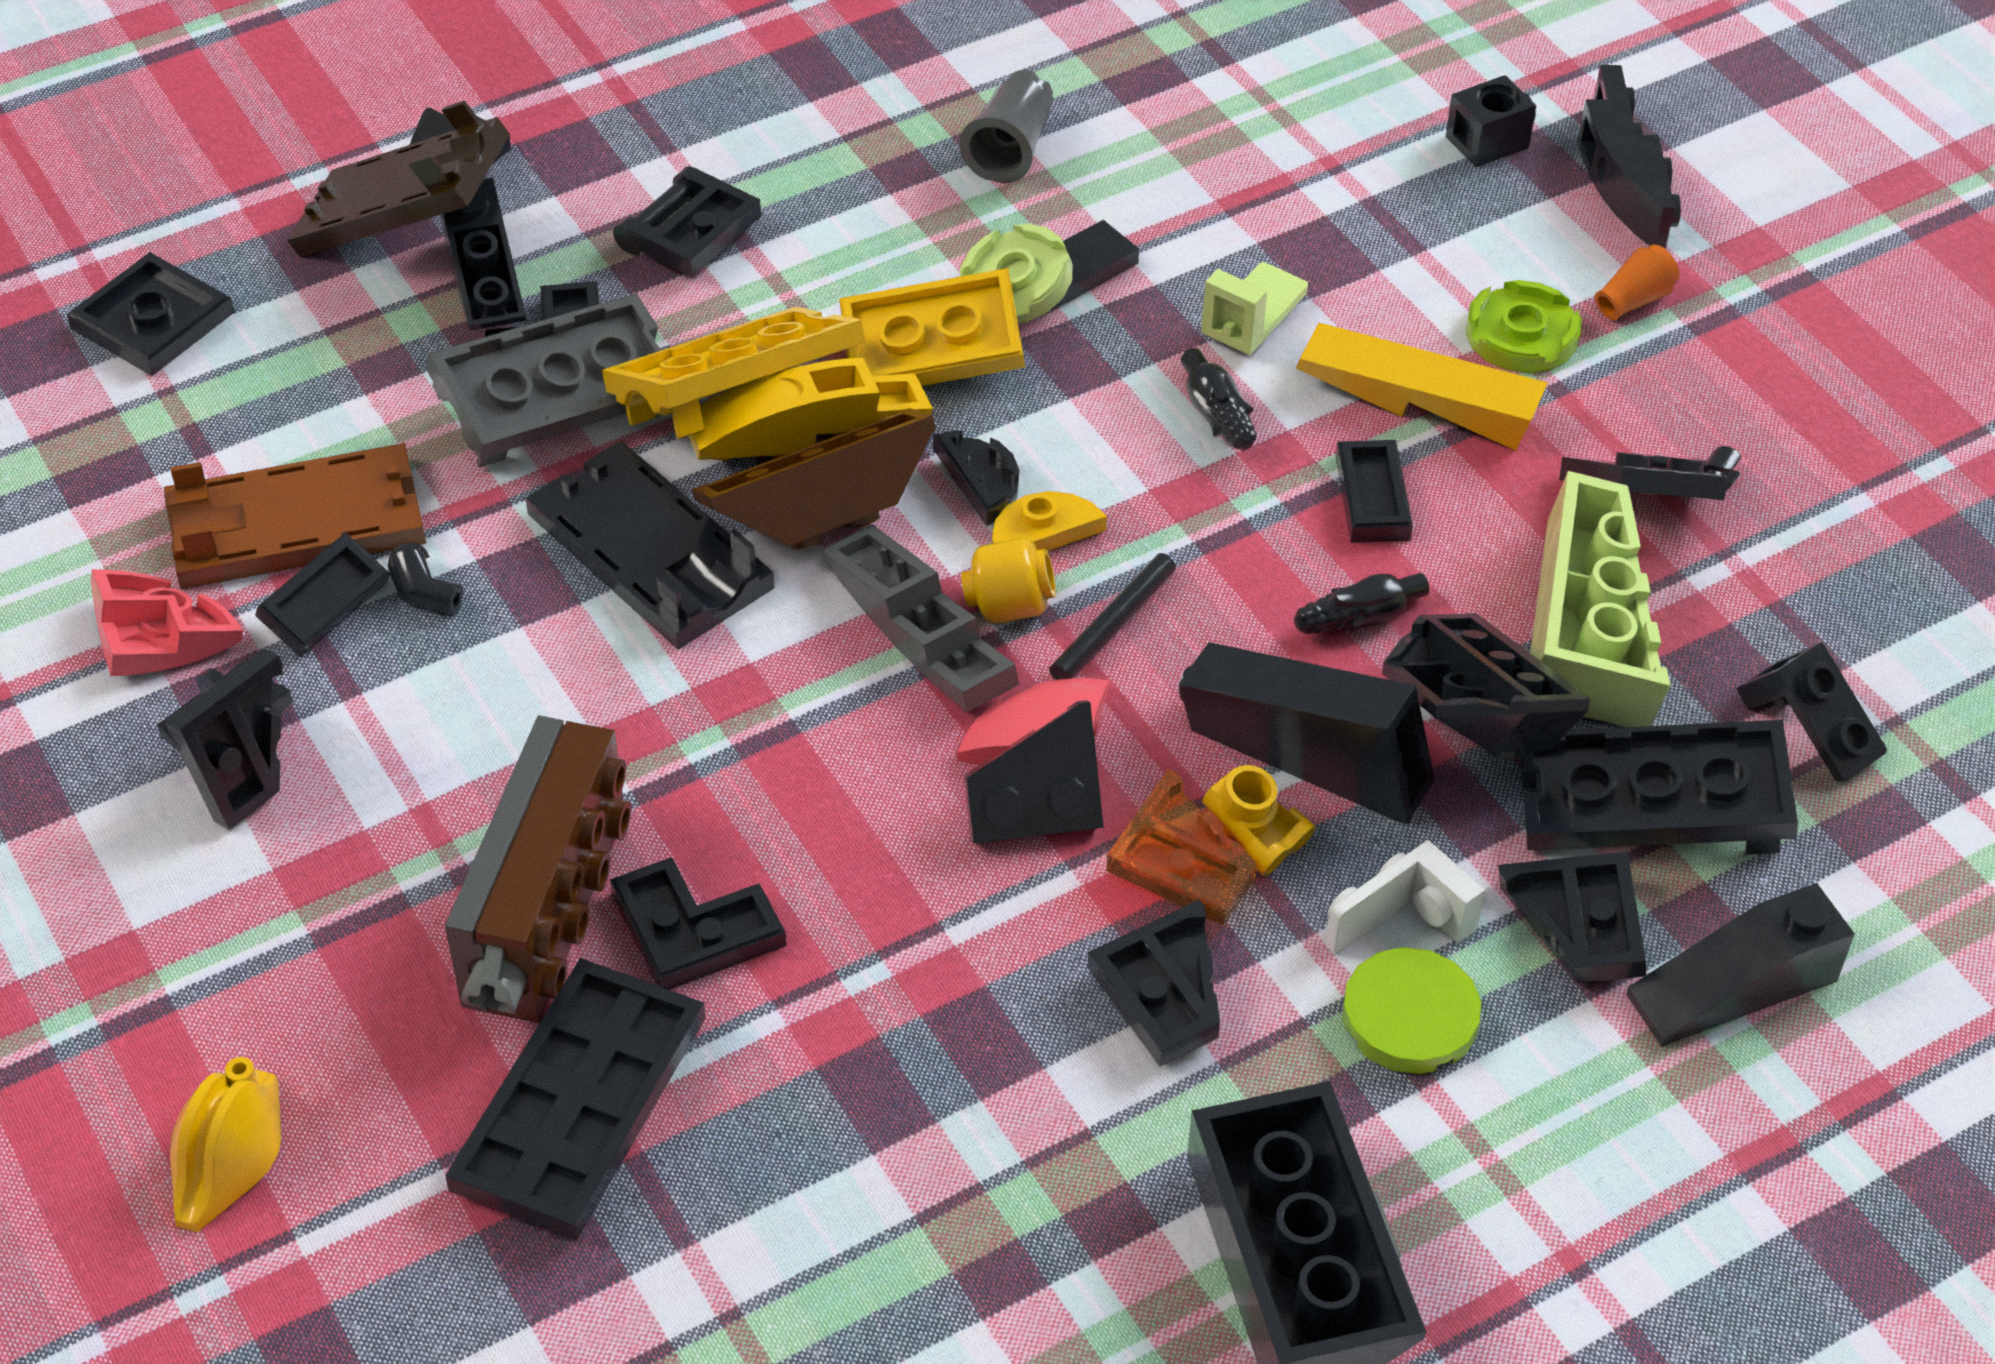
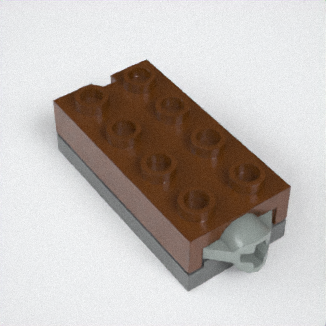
(538, 870)

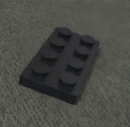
(576, 1098)

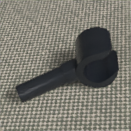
(1719, 462)

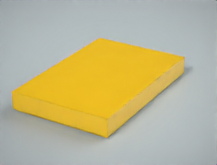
(939, 328)

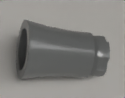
(1005, 133)

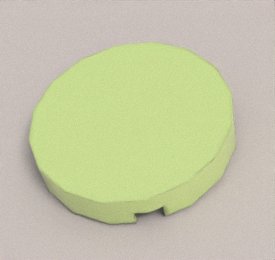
(1034, 283)

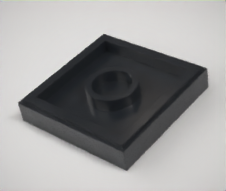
(150, 313)

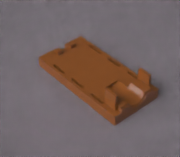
(288, 513)

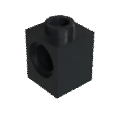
(1490, 120)

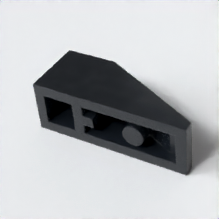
(1746, 966)

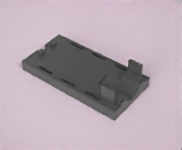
(541, 375)

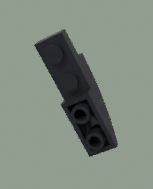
(1625, 163)

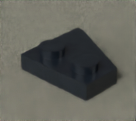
(1680, 478)
(1581, 912)

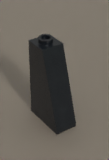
(1316, 723)

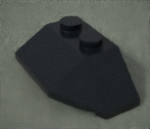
(1485, 684)

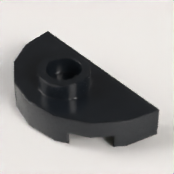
(981, 470)

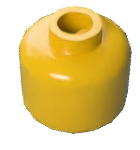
(1009, 581)

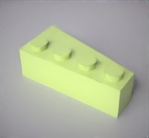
(1594, 604)

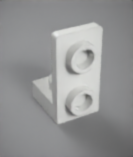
(1425, 877)

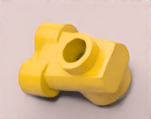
(1252, 816)

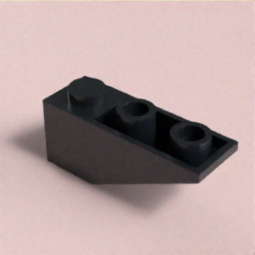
(483, 261)

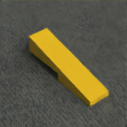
(1394, 374)

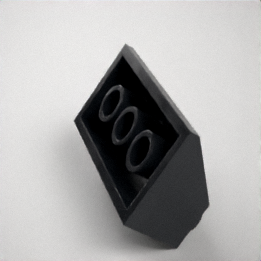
(1301, 1231)

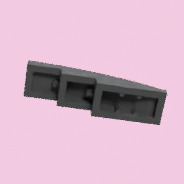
(920, 620)

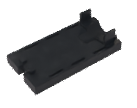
(651, 544)
(1662, 787)

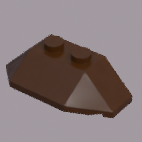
(825, 483)

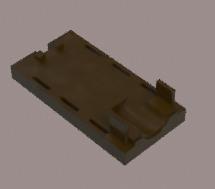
(401, 184)

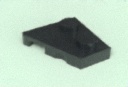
(233, 739)
(1039, 783)
(1163, 982)

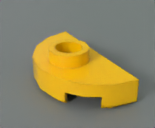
(1049, 520)

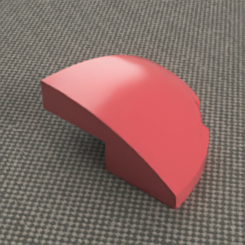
(154, 626)
(1028, 711)

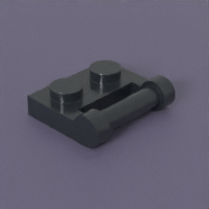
(696, 232)

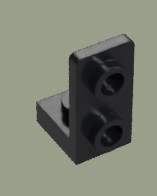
(1823, 706)

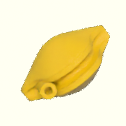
(223, 1141)

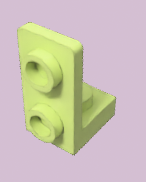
(1249, 309)

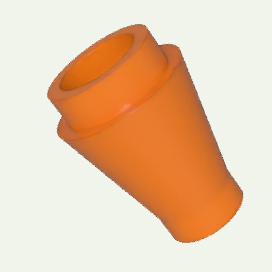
(1639, 281)

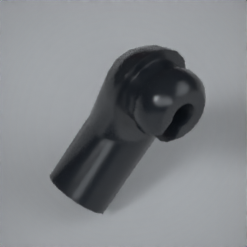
(415, 583)

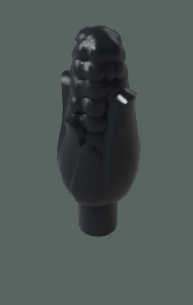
(1218, 400)
(1361, 604)

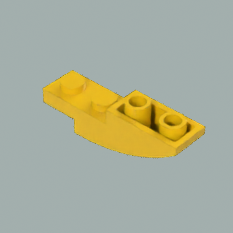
(794, 405)

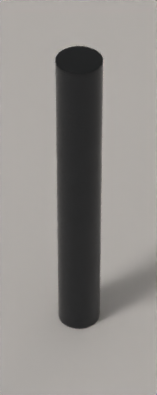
(1113, 617)

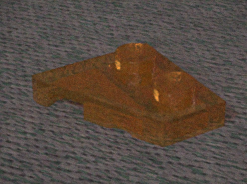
(1182, 853)

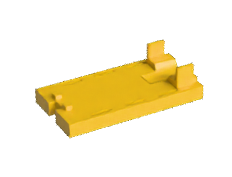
(684, 373)

